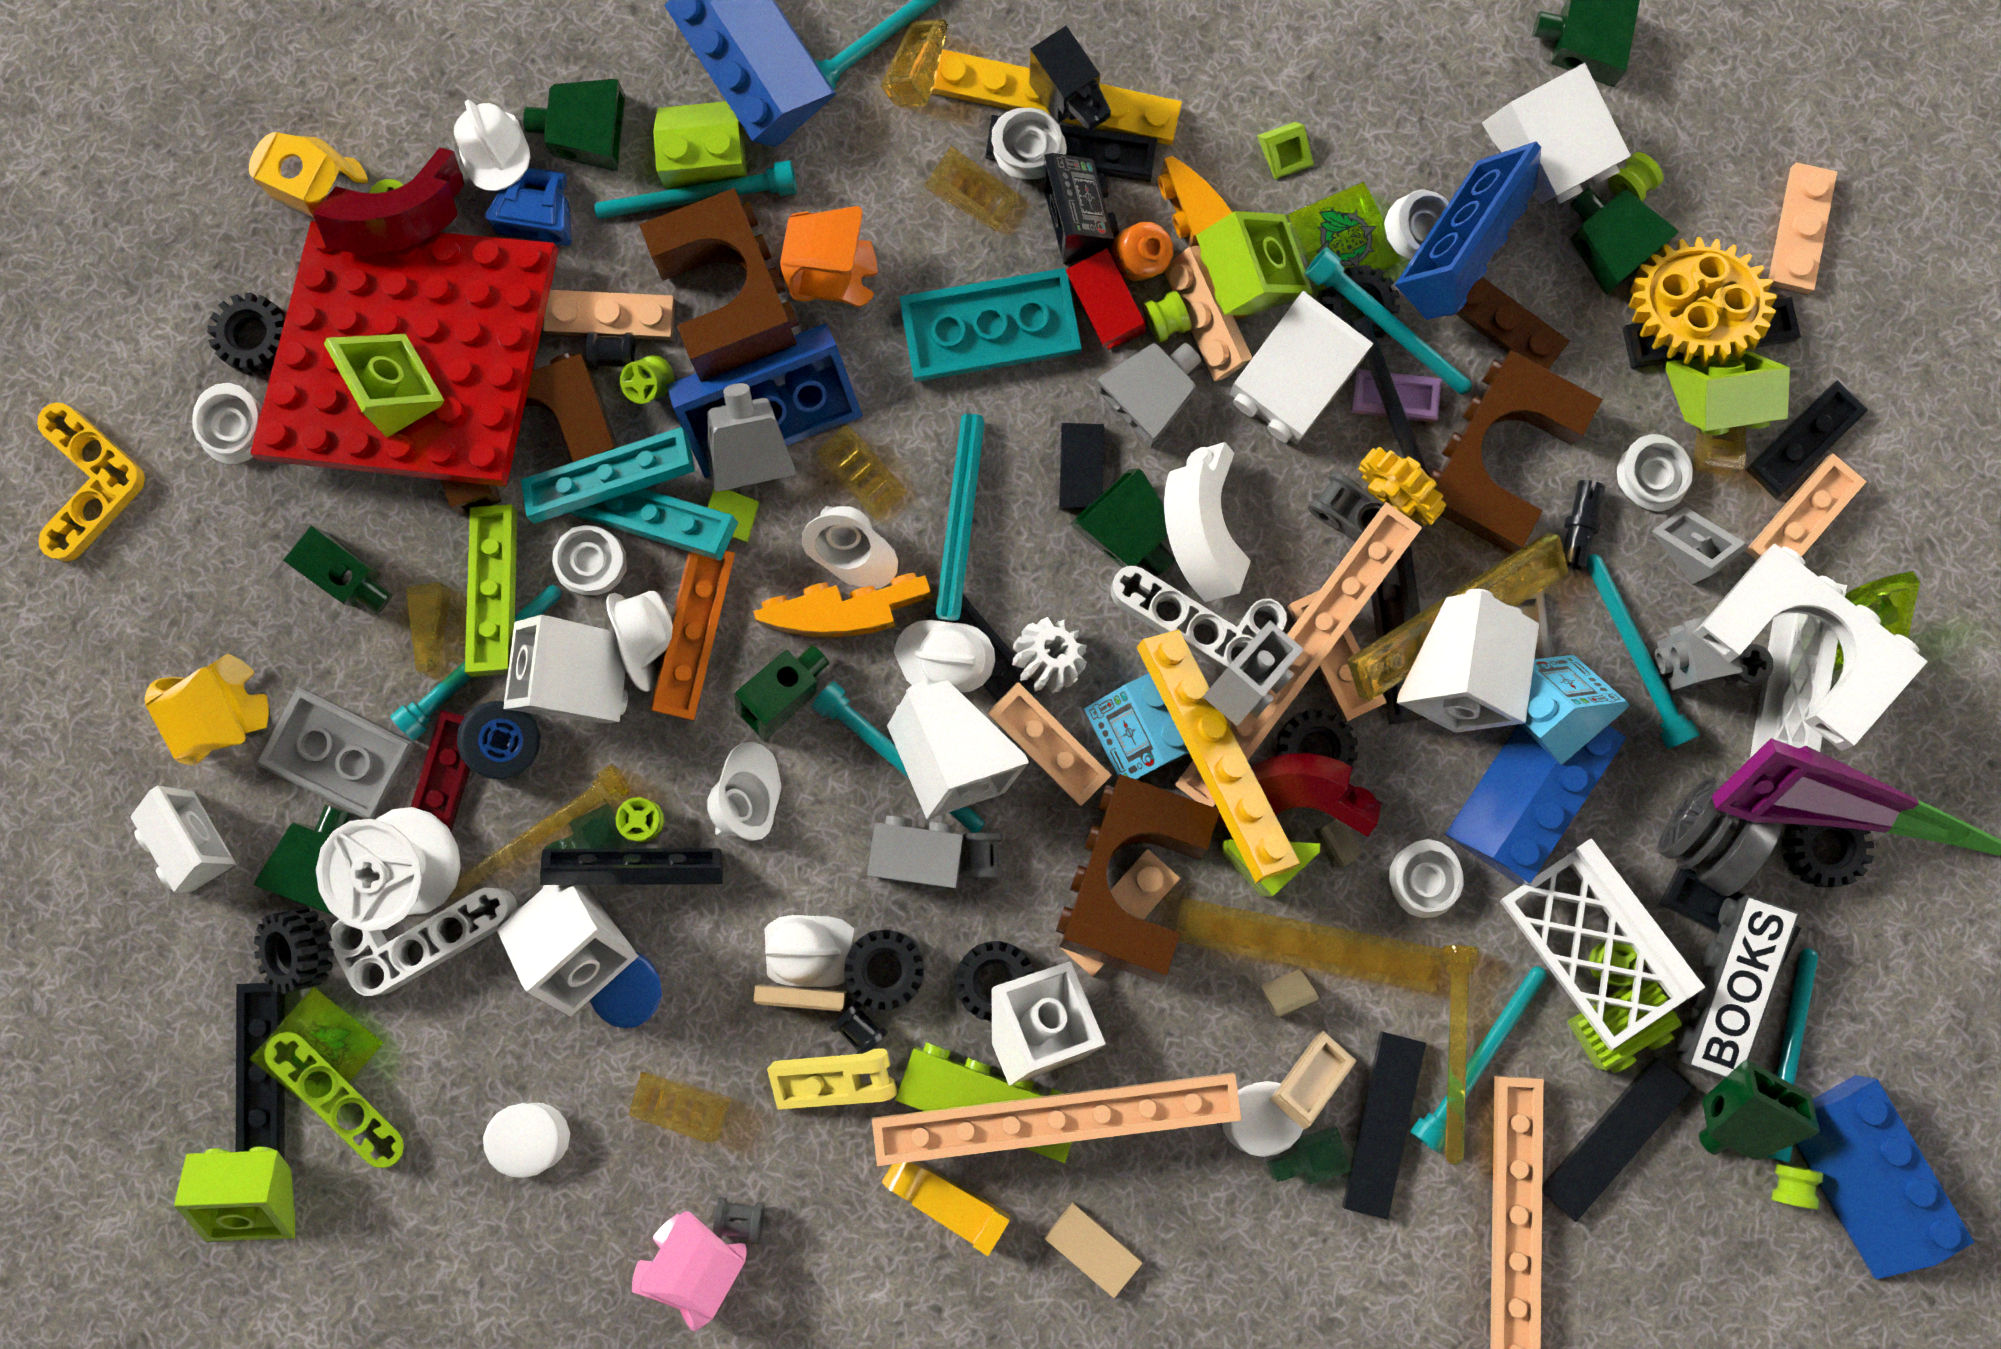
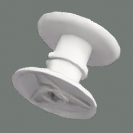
(387, 868)

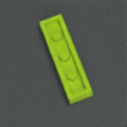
(491, 589)

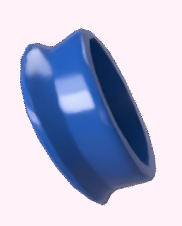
(630, 996)

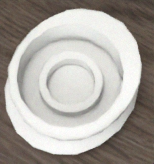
(1023, 139)
(1412, 220)
(226, 422)
(1655, 472)
(589, 560)
(1426, 878)
(1263, 1125)
(526, 1139)

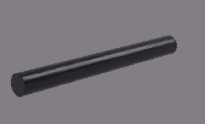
(1389, 394)

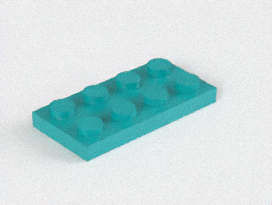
(990, 324)

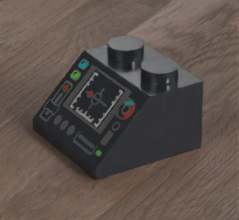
(1077, 206)

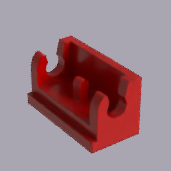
(1106, 299)

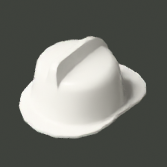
(491, 146)
(850, 548)
(642, 634)
(945, 652)
(746, 794)
(807, 950)

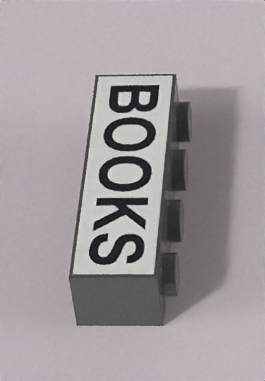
(1736, 983)

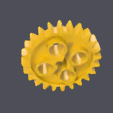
(1728, 285)

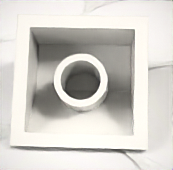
(180, 839)
(1042, 1023)

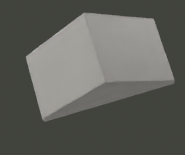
(1697, 544)

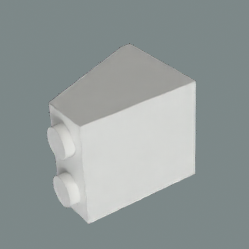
(1572, 129)
(1299, 369)
(1473, 665)
(565, 671)
(951, 749)
(565, 946)

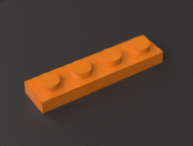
(693, 635)

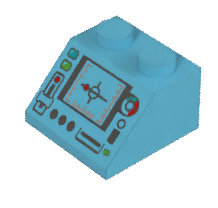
(1568, 705)
(1136, 729)

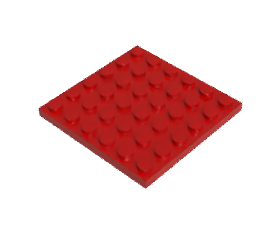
(472, 319)

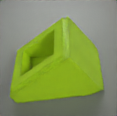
(1286, 149)
(738, 505)

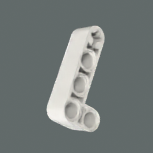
(1191, 615)
(431, 935)

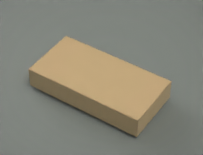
(800, 997)
(1313, 1080)
(1093, 1250)

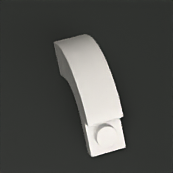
(1197, 526)

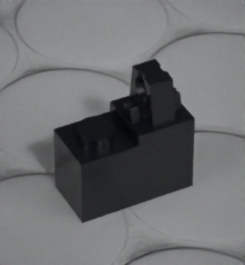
(1067, 80)

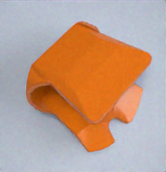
(827, 258)

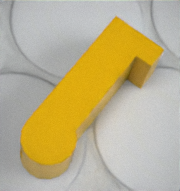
(948, 1203)

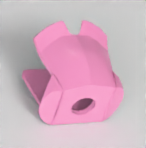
(690, 1269)

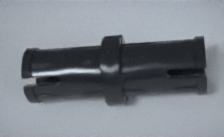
(1583, 523)

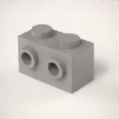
(1689, 660)
(1253, 673)
(915, 853)

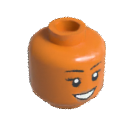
(1142, 251)

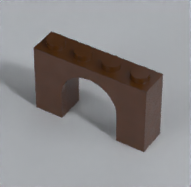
(755, 320)
(1513, 392)
(572, 395)
(1096, 923)

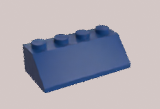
(755, 63)
(1470, 231)
(802, 383)
(1529, 802)
(1881, 1181)

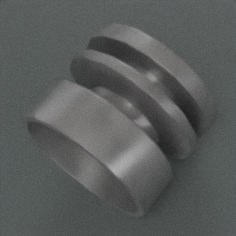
(1722, 844)

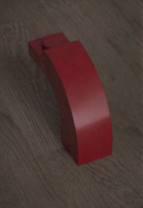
(393, 218)
(1317, 784)

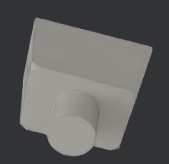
(1150, 389)
(745, 441)

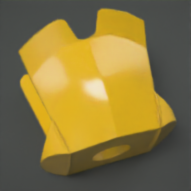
(318, 173)
(206, 709)

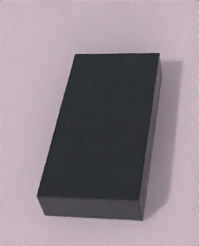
(1081, 465)

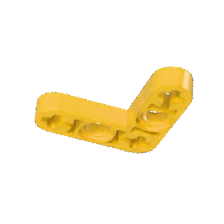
(99, 486)

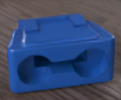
(533, 212)

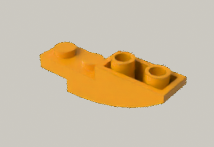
(1194, 201)
(826, 615)

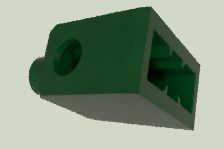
(1591, 34)
(581, 122)
(1617, 235)
(1128, 523)
(324, 562)
(768, 704)
(294, 860)
(1756, 1113)

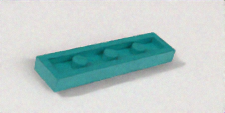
(607, 475)
(665, 521)

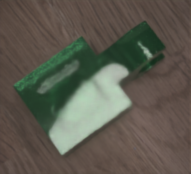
(592, 831)
(1316, 1155)

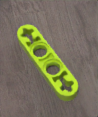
(328, 1106)

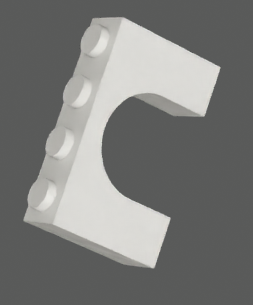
(1875, 660)

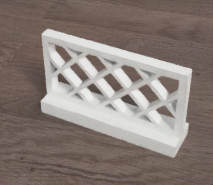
(1801, 678)
(1632, 921)

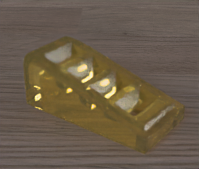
(915, 64)
(964, 202)
(835, 445)
(1718, 464)
(428, 620)
(714, 1118)

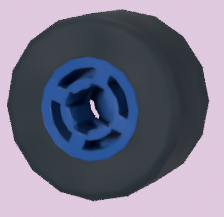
(484, 739)

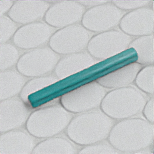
(960, 517)

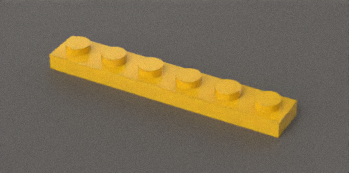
(1009, 88)
(1218, 756)

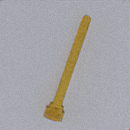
(606, 787)
(1460, 964)

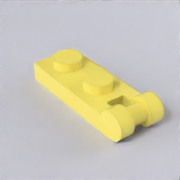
(831, 1080)

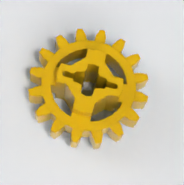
(1402, 485)

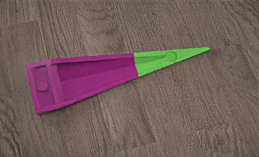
(1814, 789)

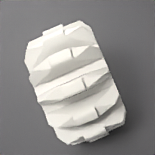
(1065, 653)

